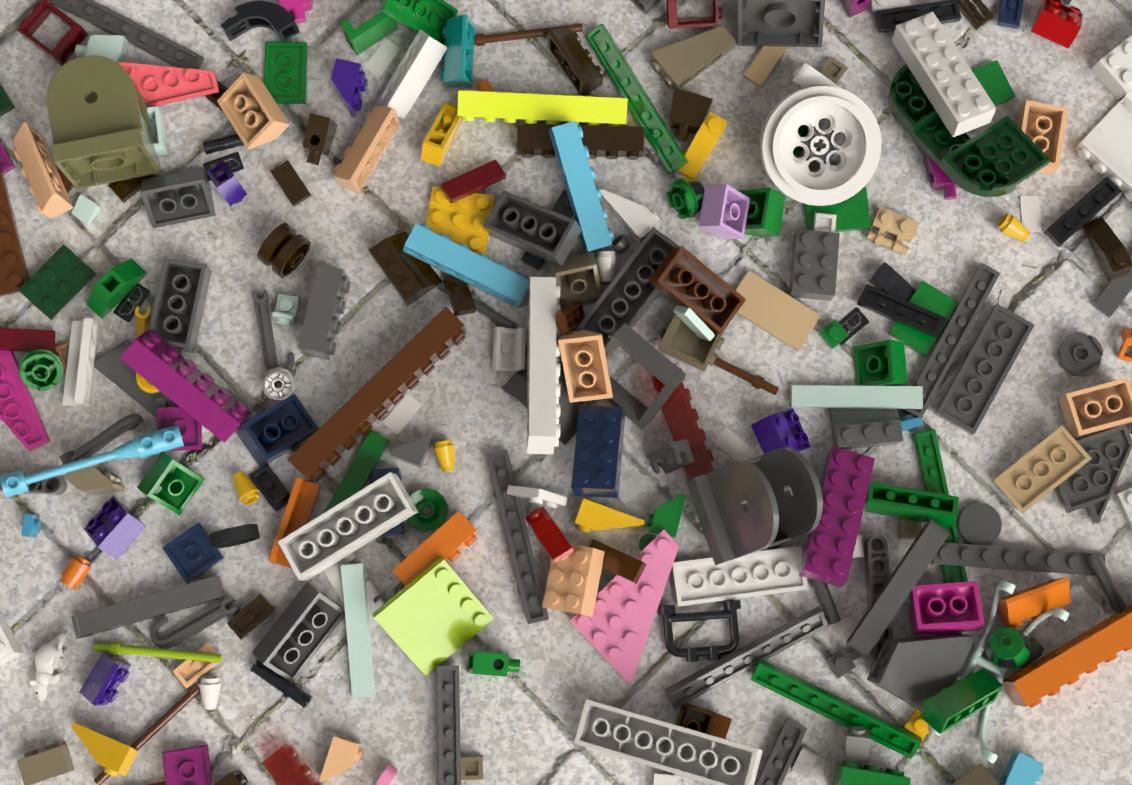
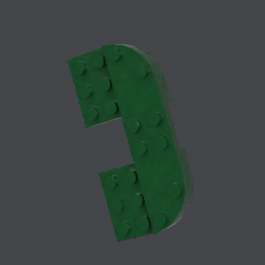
(981, 165)

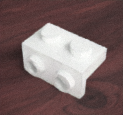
(509, 349)

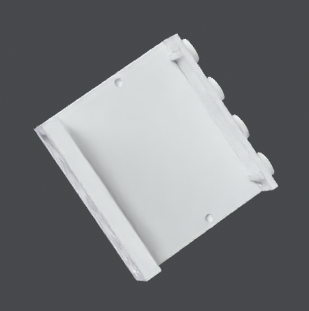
(1110, 146)

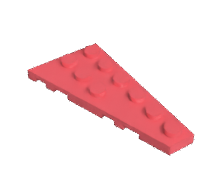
(170, 84)

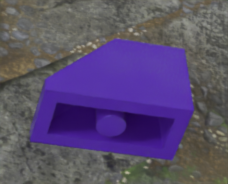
(226, 183)

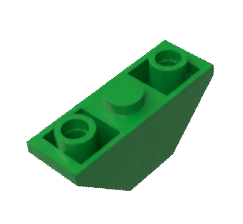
(115, 287)

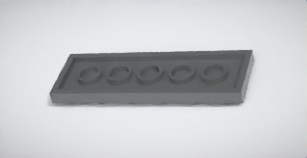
(984, 369)

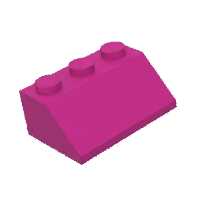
(945, 608)

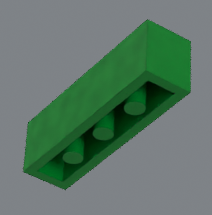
(911, 504)
(960, 700)

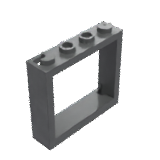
(651, 360)

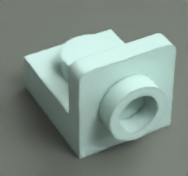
(286, 309)

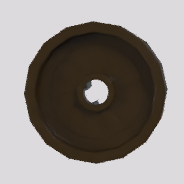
(283, 250)

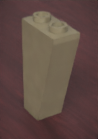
(690, 57)

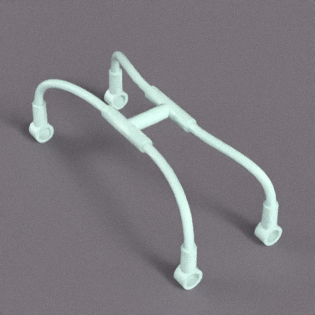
(976, 658)

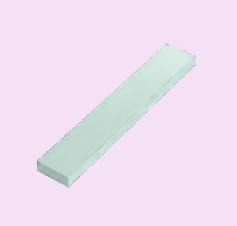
(857, 397)
(358, 630)

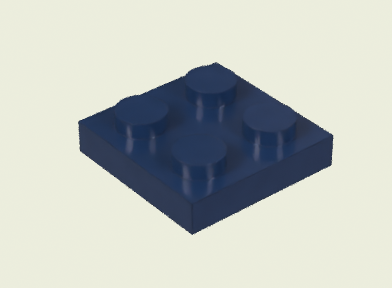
(192, 553)

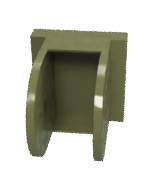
(99, 123)

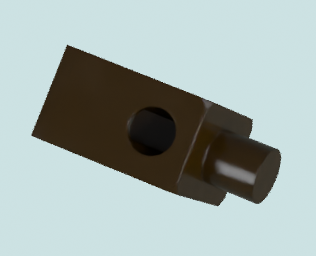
(688, 113)
(318, 129)

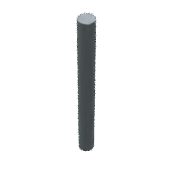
(486, 311)

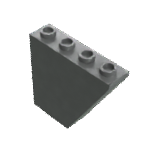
(920, 665)

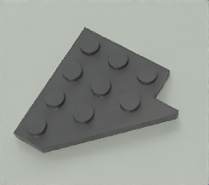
(1096, 480)

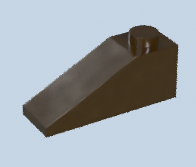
(1108, 249)

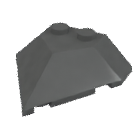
(517, 389)

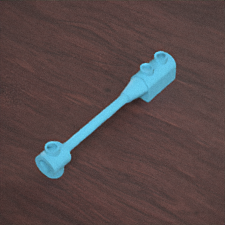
(140, 446)

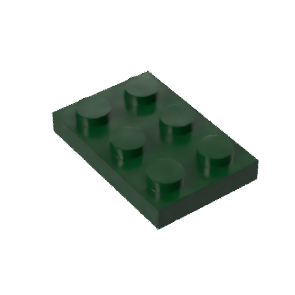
(57, 282)

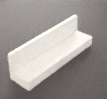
(412, 74)
(80, 363)

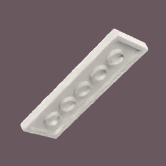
(742, 577)

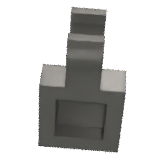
(842, 662)

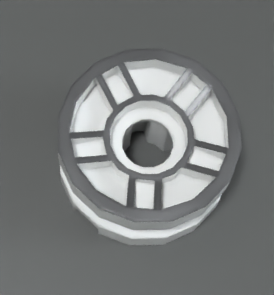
(280, 391)

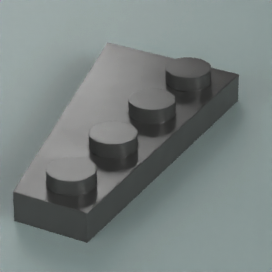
(125, 379)

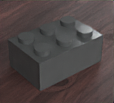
(814, 264)

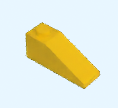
(440, 135)
(703, 144)
(601, 518)
(107, 752)

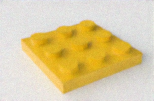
(462, 219)

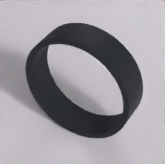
(234, 536)

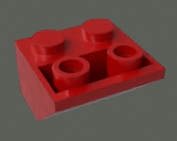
(1058, 22)

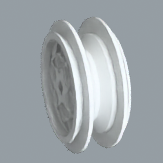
(857, 153)

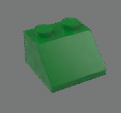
(764, 212)
(880, 364)
(170, 483)

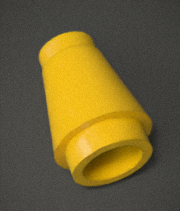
(1013, 227)
(445, 454)
(245, 489)

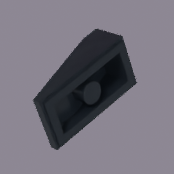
(891, 282)
(271, 487)

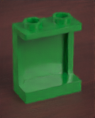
(369, 32)

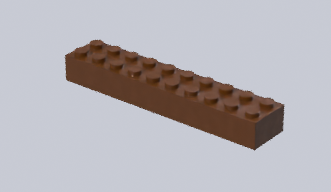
(378, 395)

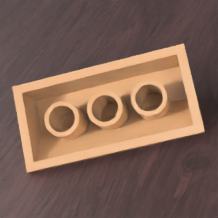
(367, 148)
(41, 172)

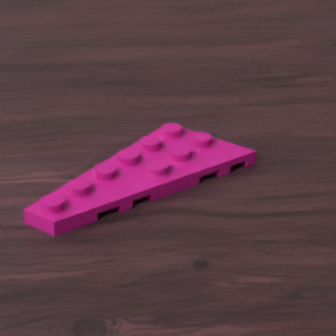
(18, 406)

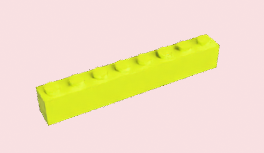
(541, 107)

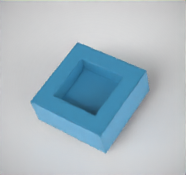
(910, 423)
(31, 525)

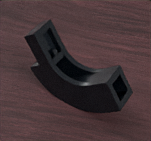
(260, 14)

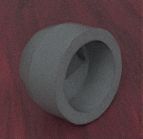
(620, 244)

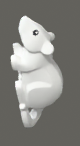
(47, 661)

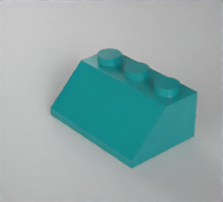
(459, 56)

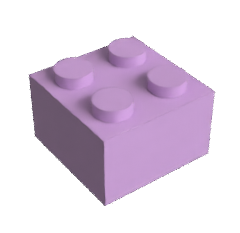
(724, 211)

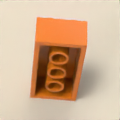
(444, 542)

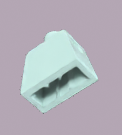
(108, 46)

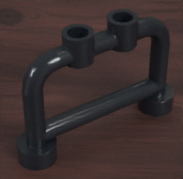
(713, 652)

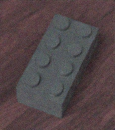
(532, 228)
(180, 303)
(323, 312)

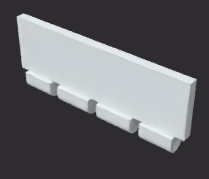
(335, 577)

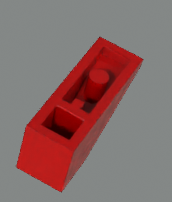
(549, 534)

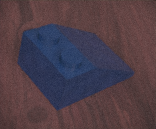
(276, 430)

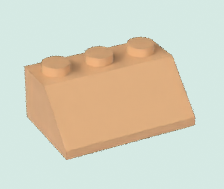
(252, 111)
(585, 366)

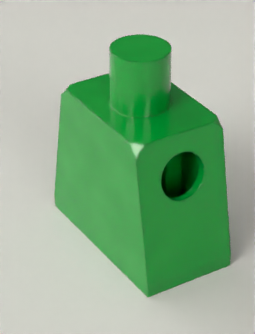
(482, 663)

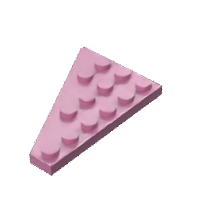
(627, 609)

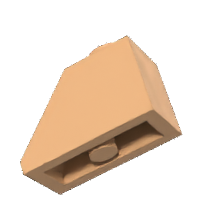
(341, 756)

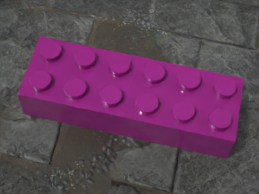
(185, 384)
(844, 494)

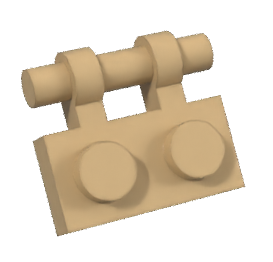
(894, 225)

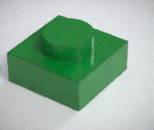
(833, 334)

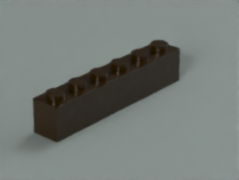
(600, 140)

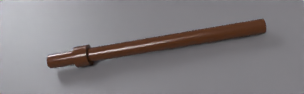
(481, 39)
(756, 381)
(159, 724)

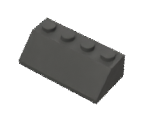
(299, 632)

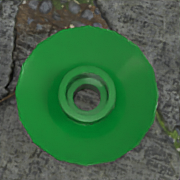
(439, 510)

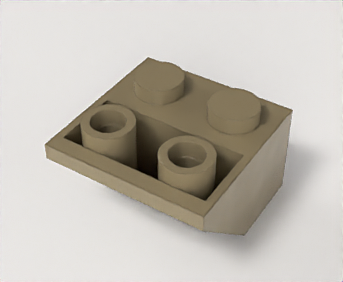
(95, 480)

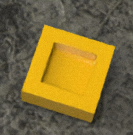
(917, 725)

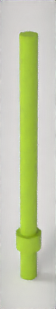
(118, 648)

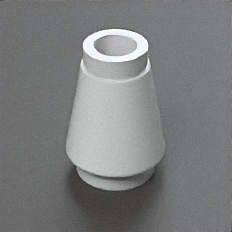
(606, 265)
(209, 691)

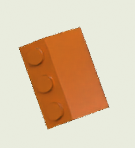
(1033, 601)

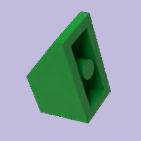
(667, 517)

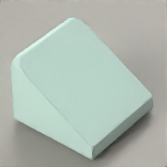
(85, 209)

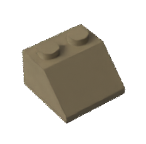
(578, 279)

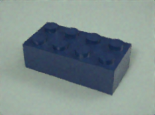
(598, 451)

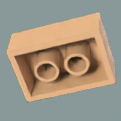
(1046, 128)
(1097, 407)
(574, 581)

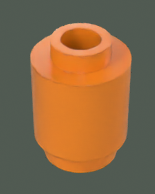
(75, 572)

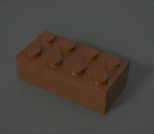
(697, 287)

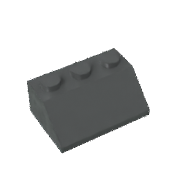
(178, 197)
(865, 427)

